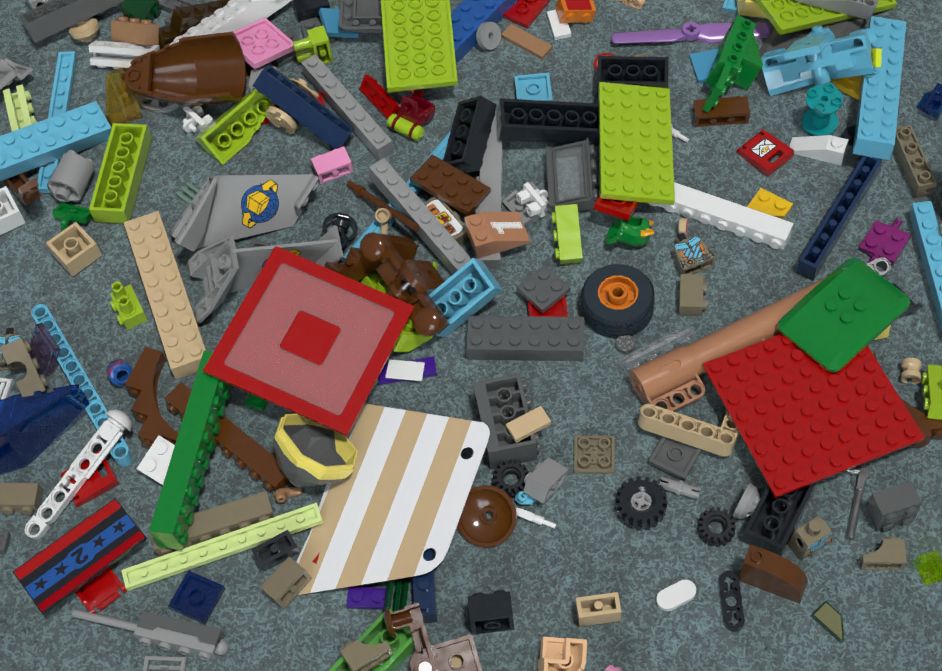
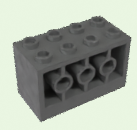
(497, 404)

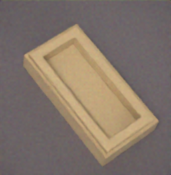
(528, 424)

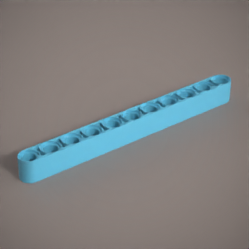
(42, 315)

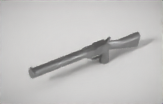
(861, 472)

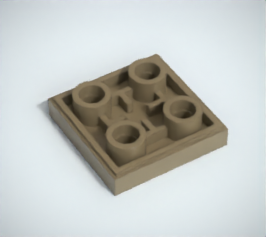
(594, 454)

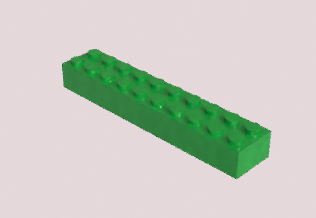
(189, 459)

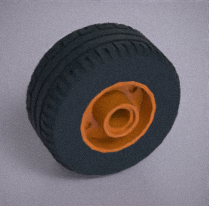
(617, 300)

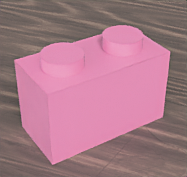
(332, 165)

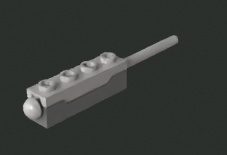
(168, 633)

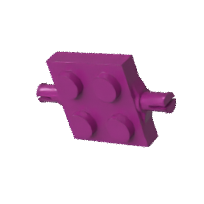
(885, 241)

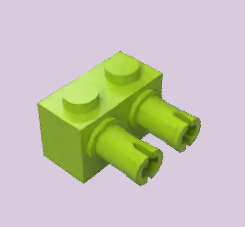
(317, 42)
(127, 305)

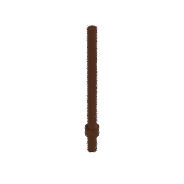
(361, 191)

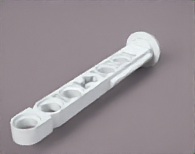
(110, 431)

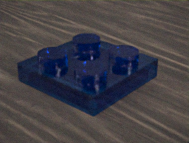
(196, 597)

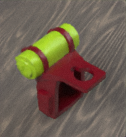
(411, 117)

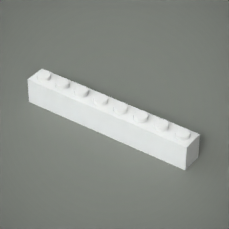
(730, 216)

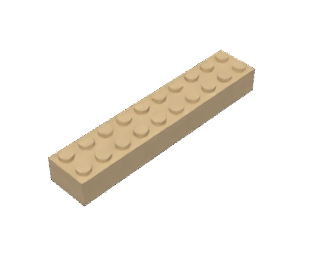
(166, 293)

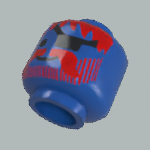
(118, 371)

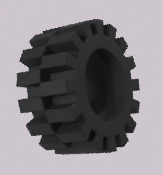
(503, 470)
(716, 515)

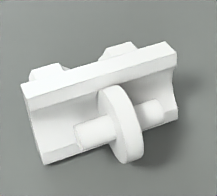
(194, 121)
(536, 199)

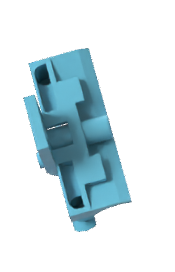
(825, 59)

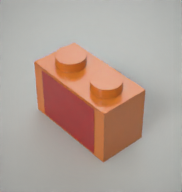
(575, 11)

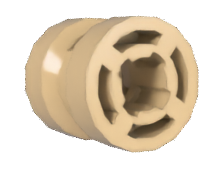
(911, 369)

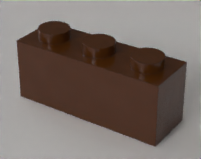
(727, 112)

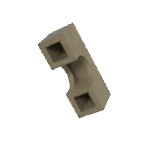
(20, 352)

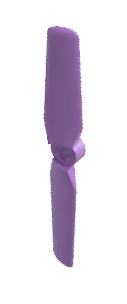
(705, 33)

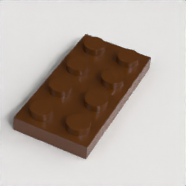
(450, 185)

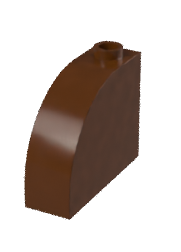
(773, 574)

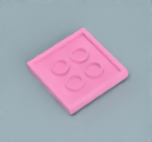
(263, 43)

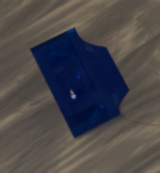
(932, 102)

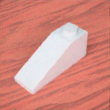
(822, 148)

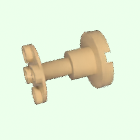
(278, 115)

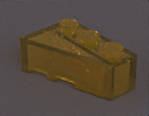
(120, 100)

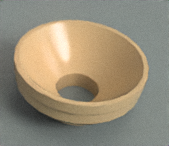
(85, 30)

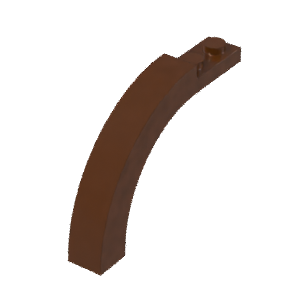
(23, 189)

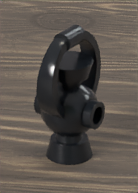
(343, 226)

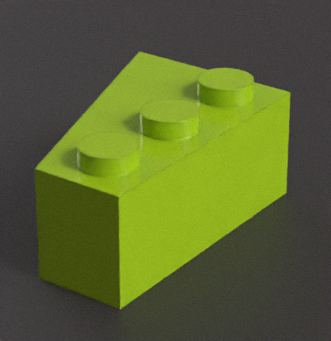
(567, 234)

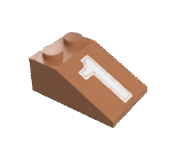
(495, 232)

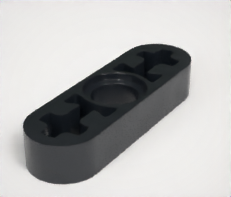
(724, 595)

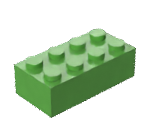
(377, 633)

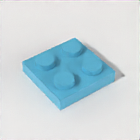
(533, 87)

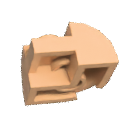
(562, 654)

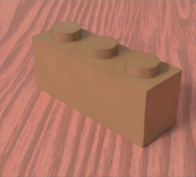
(135, 31)

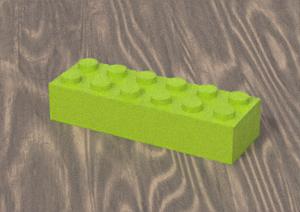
(120, 173)

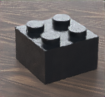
(490, 612)

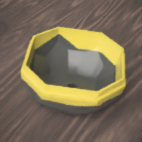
(312, 452)

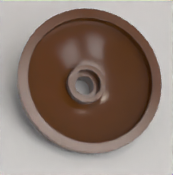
(474, 521)

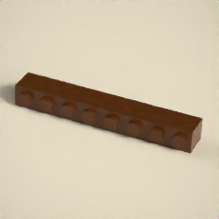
(236, 444)

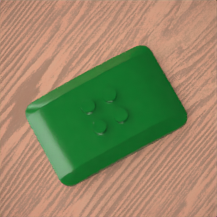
(843, 314)

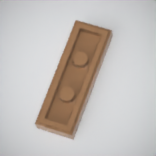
(526, 41)

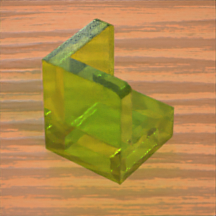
(929, 567)

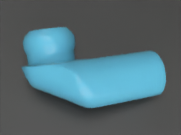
(524, 499)

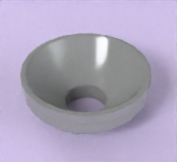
(747, 502)

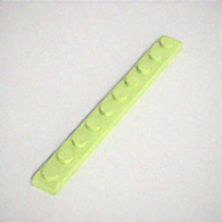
(220, 547)

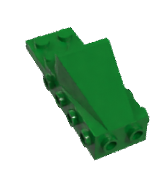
(735, 62)

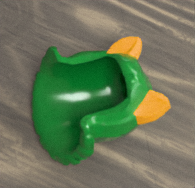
(633, 232)

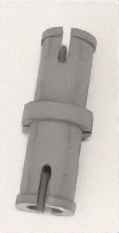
(680, 488)

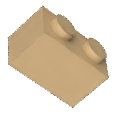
(598, 609)

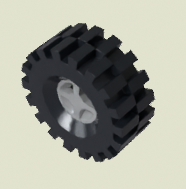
(642, 494)

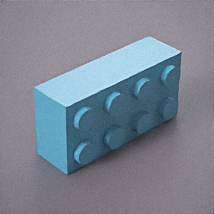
(465, 293)

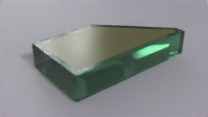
(830, 620)

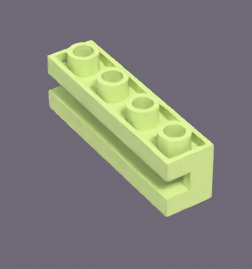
(19, 108)

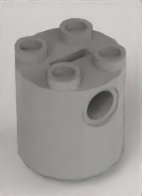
(70, 177)

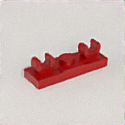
(379, 96)

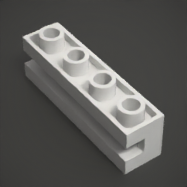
(117, 53)

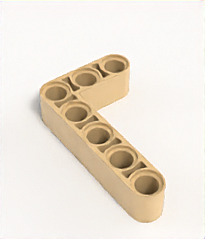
(690, 430)

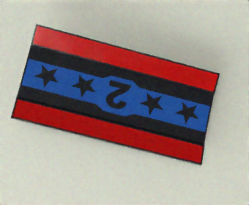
(79, 556)

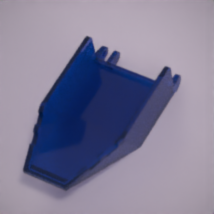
(34, 422)

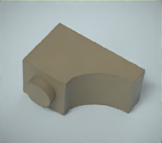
(888, 557)
(363, 656)

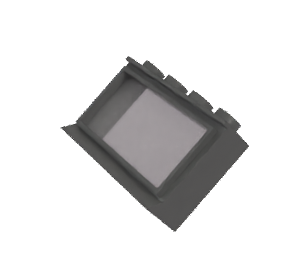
(572, 175)

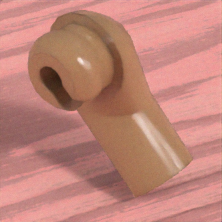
(283, 493)

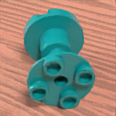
(823, 102)

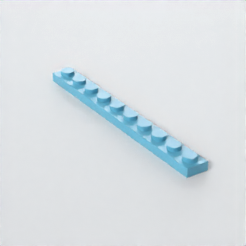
(59, 104)

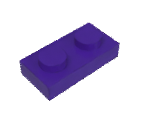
(366, 598)

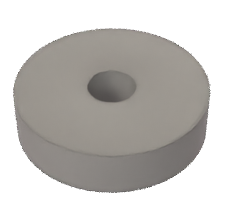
(488, 35)

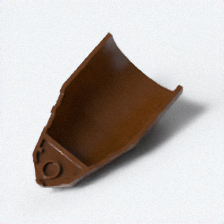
(191, 71)

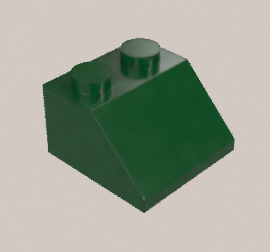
(141, 9)

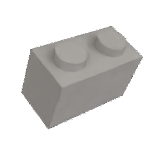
(545, 480)

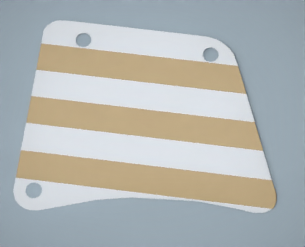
(396, 501)

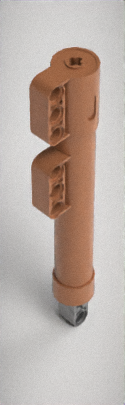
(680, 368)

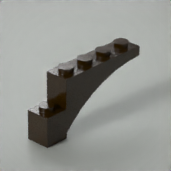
(185, 18)

